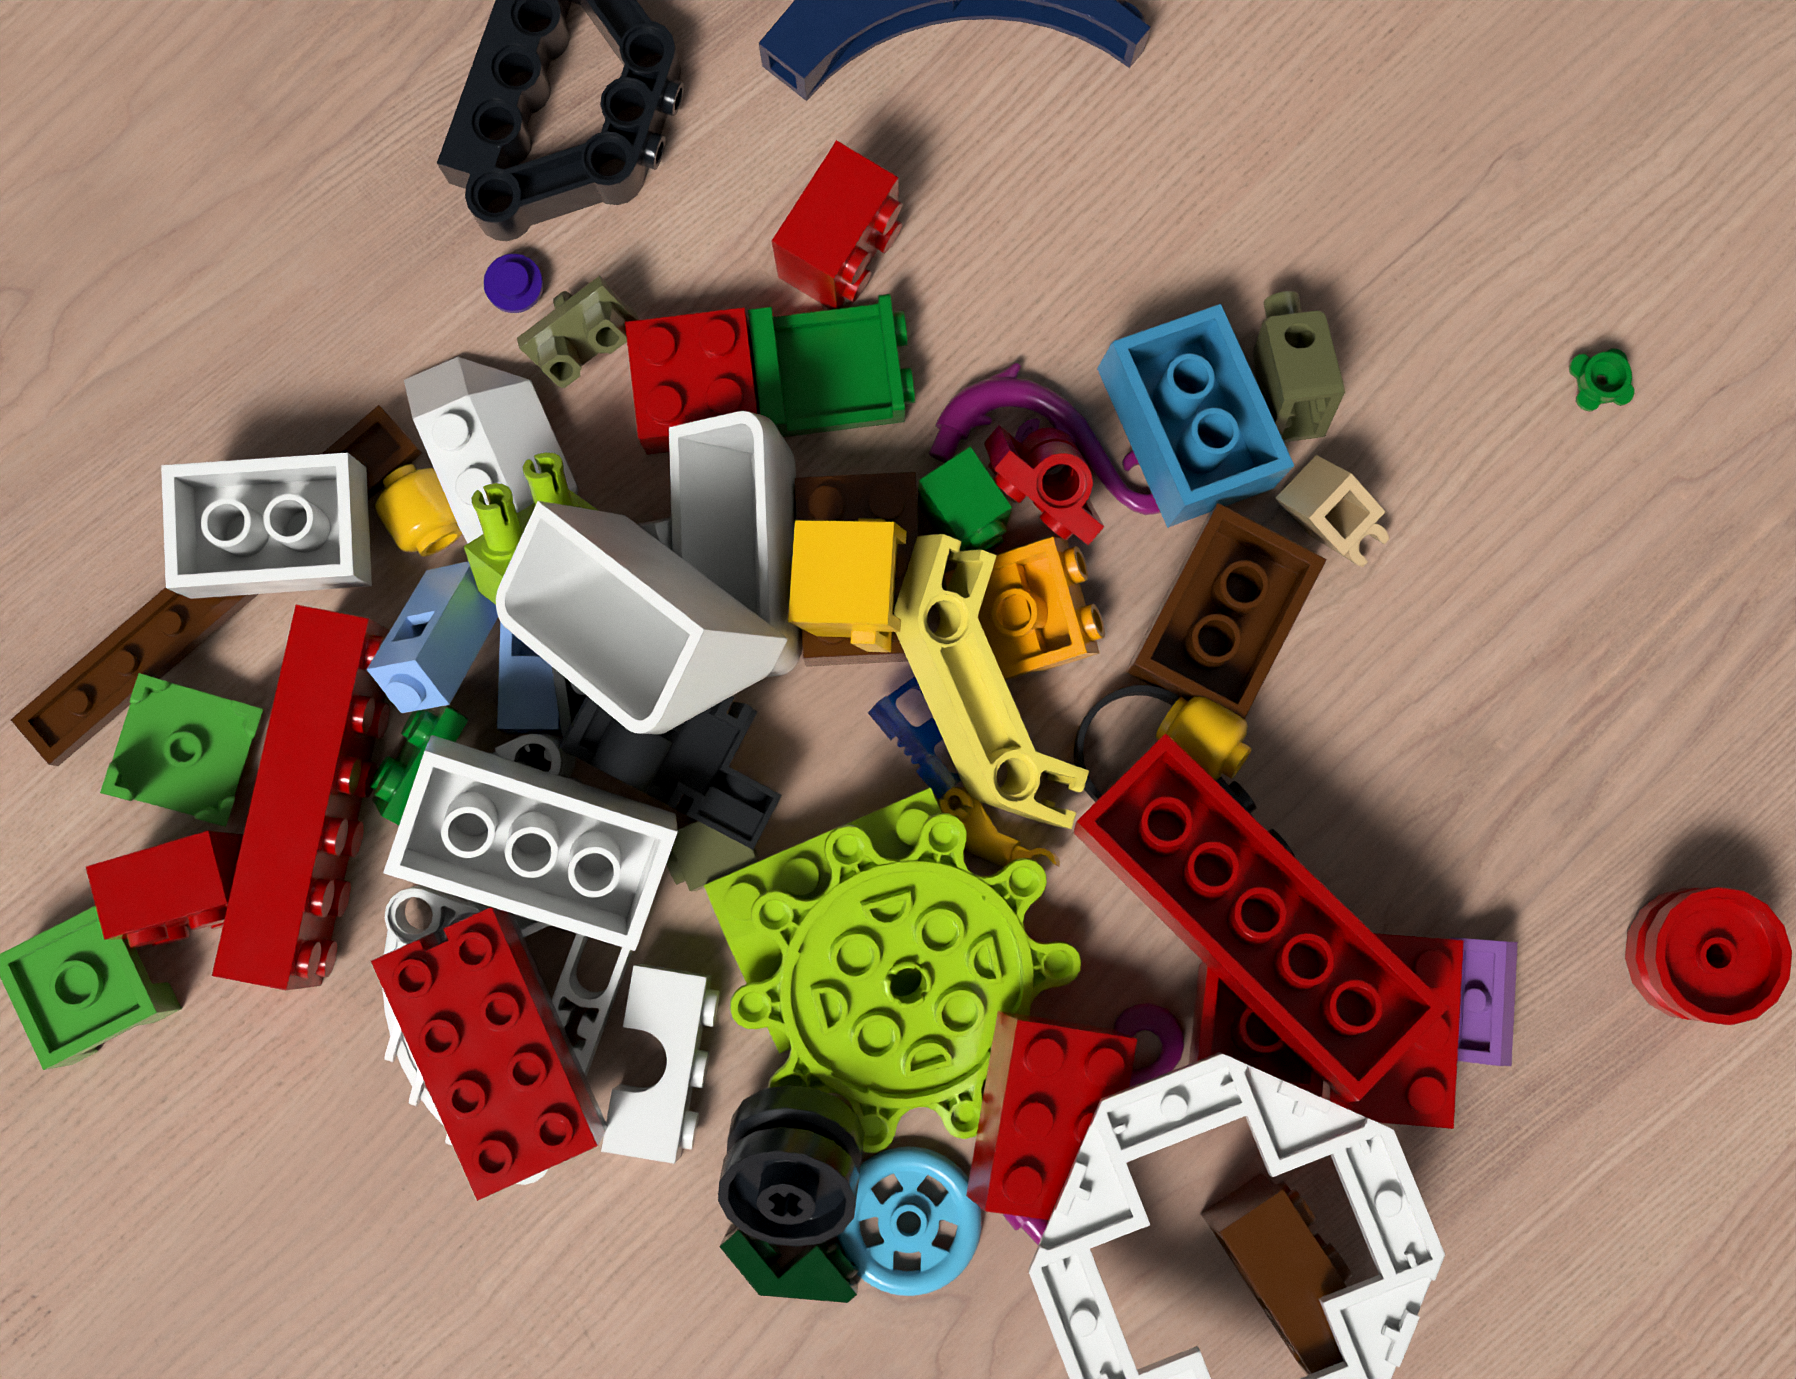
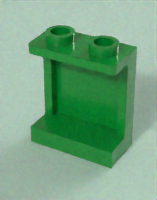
(831, 368)

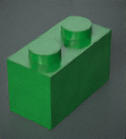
(965, 503)

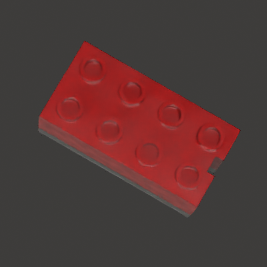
(491, 1050)

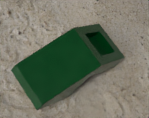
(813, 1274)

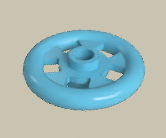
(937, 1264)

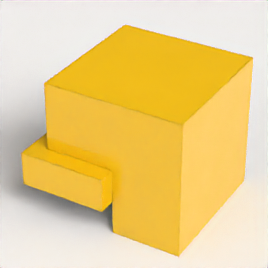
(846, 580)

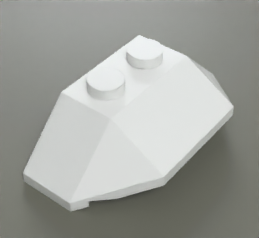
(480, 433)

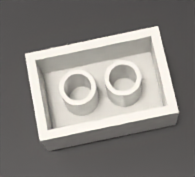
(266, 525)

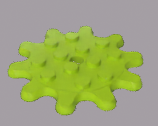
(894, 916)

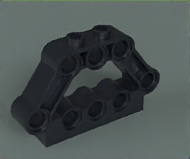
(571, 176)

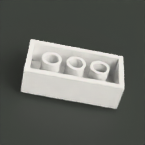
(532, 843)

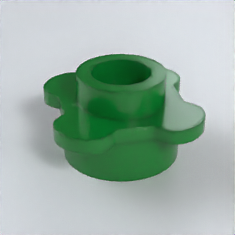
(1618, 375)

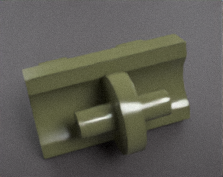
(577, 331)

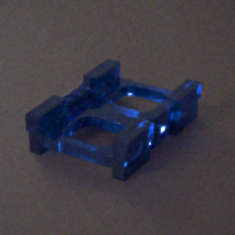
(916, 740)

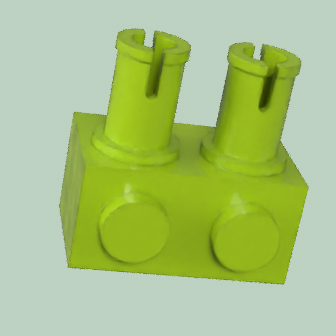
(504, 527)

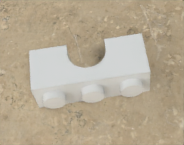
(657, 1118)

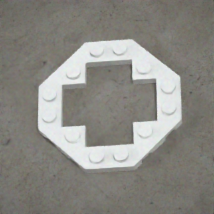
(1291, 1129)

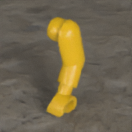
(982, 836)

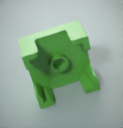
(181, 750)
(80, 990)

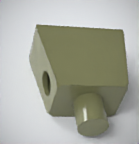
(1297, 368)

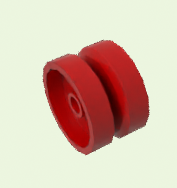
(1709, 955)

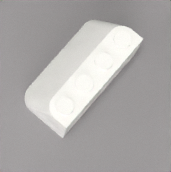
(738, 514)
(630, 619)

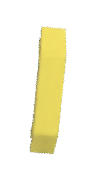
(968, 687)

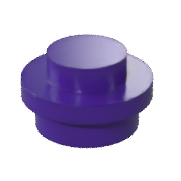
(513, 283)

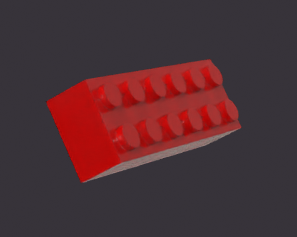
(306, 805)
(1259, 920)

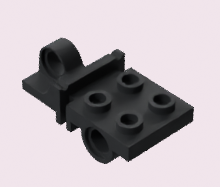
(685, 761)

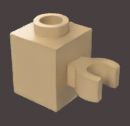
(1333, 508)

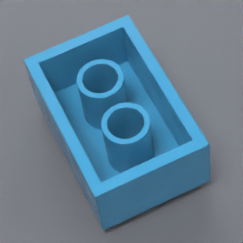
(1194, 415)

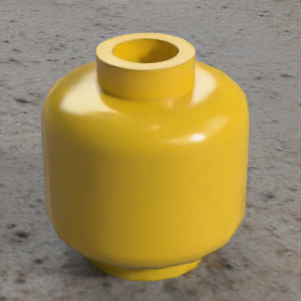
(417, 511)
(1208, 735)

